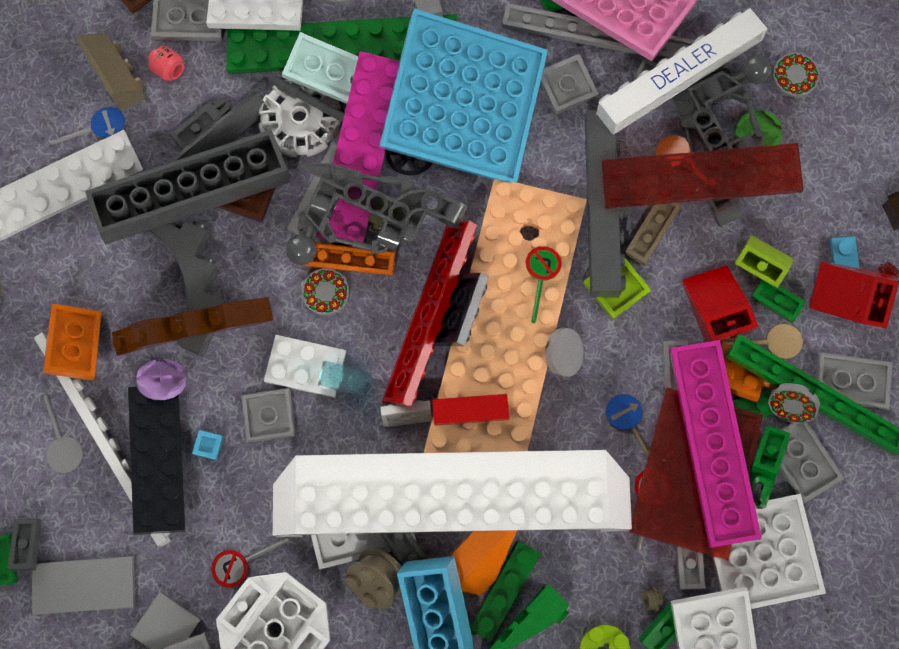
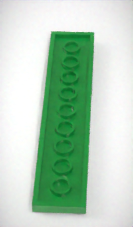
(270, 49)

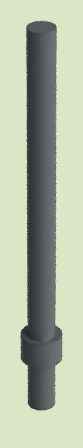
(294, 91)

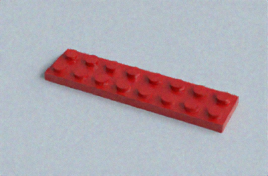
(429, 315)

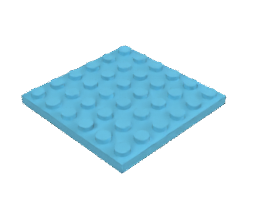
(463, 97)

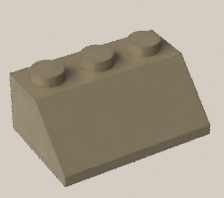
(112, 69)

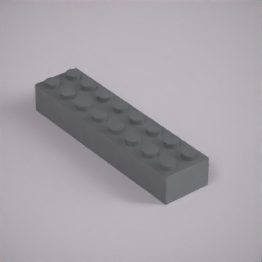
(187, 186)

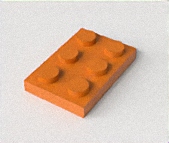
(72, 342)

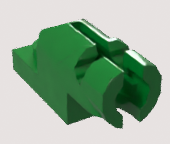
(768, 462)

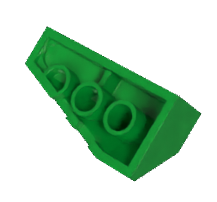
(538, 615)

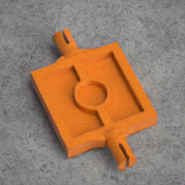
(741, 381)

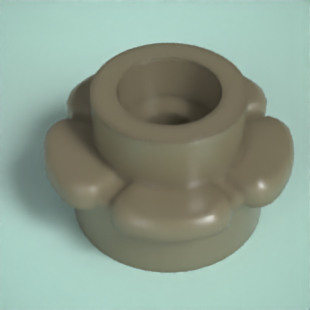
(652, 599)

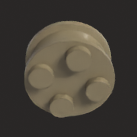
(375, 578)

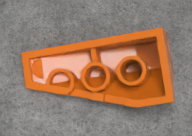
(481, 558)

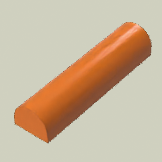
(353, 260)

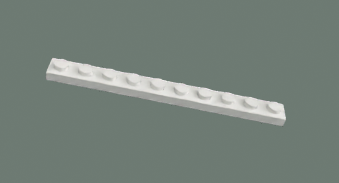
(98, 429)

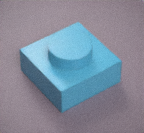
(208, 445)

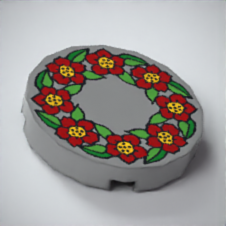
(795, 75)
(325, 292)
(794, 403)

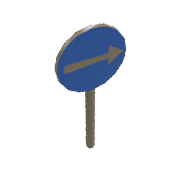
(624, 414)

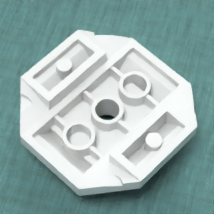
(269, 600)

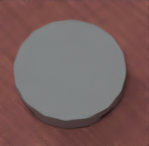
(564, 352)

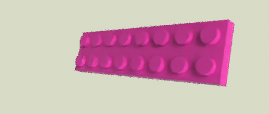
(361, 137)
(715, 444)

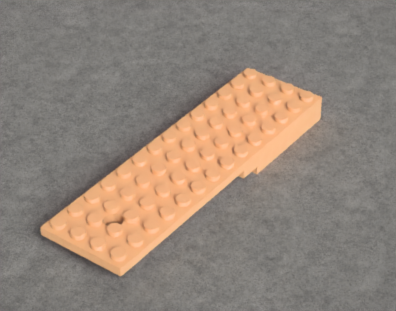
(504, 344)

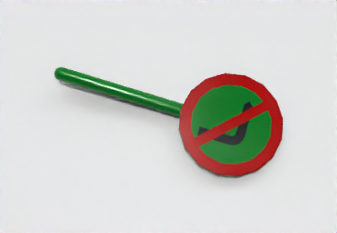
(542, 264)

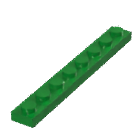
(831, 402)

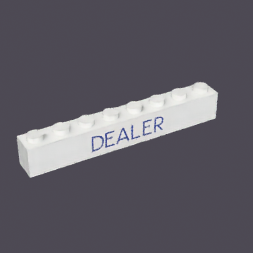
(680, 71)

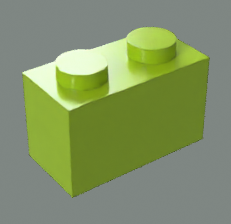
(764, 261)

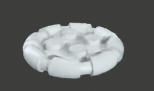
(298, 130)

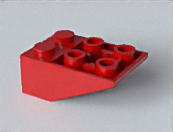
(854, 294)
(719, 305)

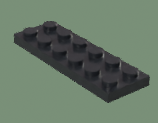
(155, 464)

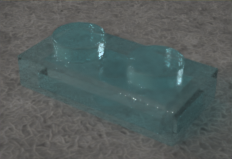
(344, 379)

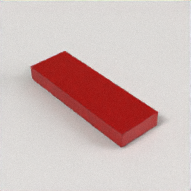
(470, 409)

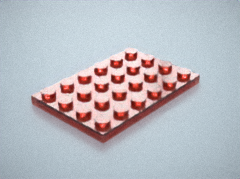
(668, 494)

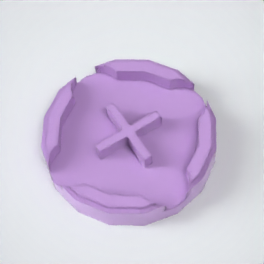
(161, 379)

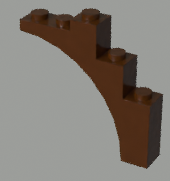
(192, 324)

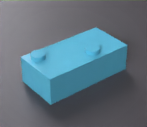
(435, 604)

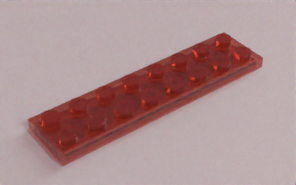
(702, 176)

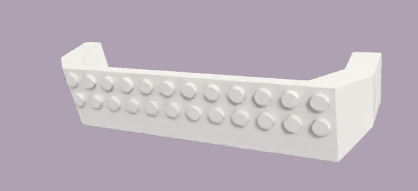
(451, 493)

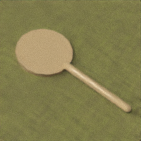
(782, 341)

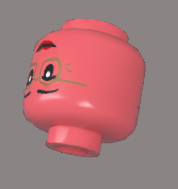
(166, 63)

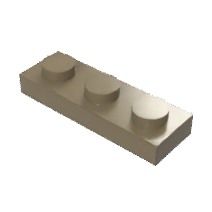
(651, 232)

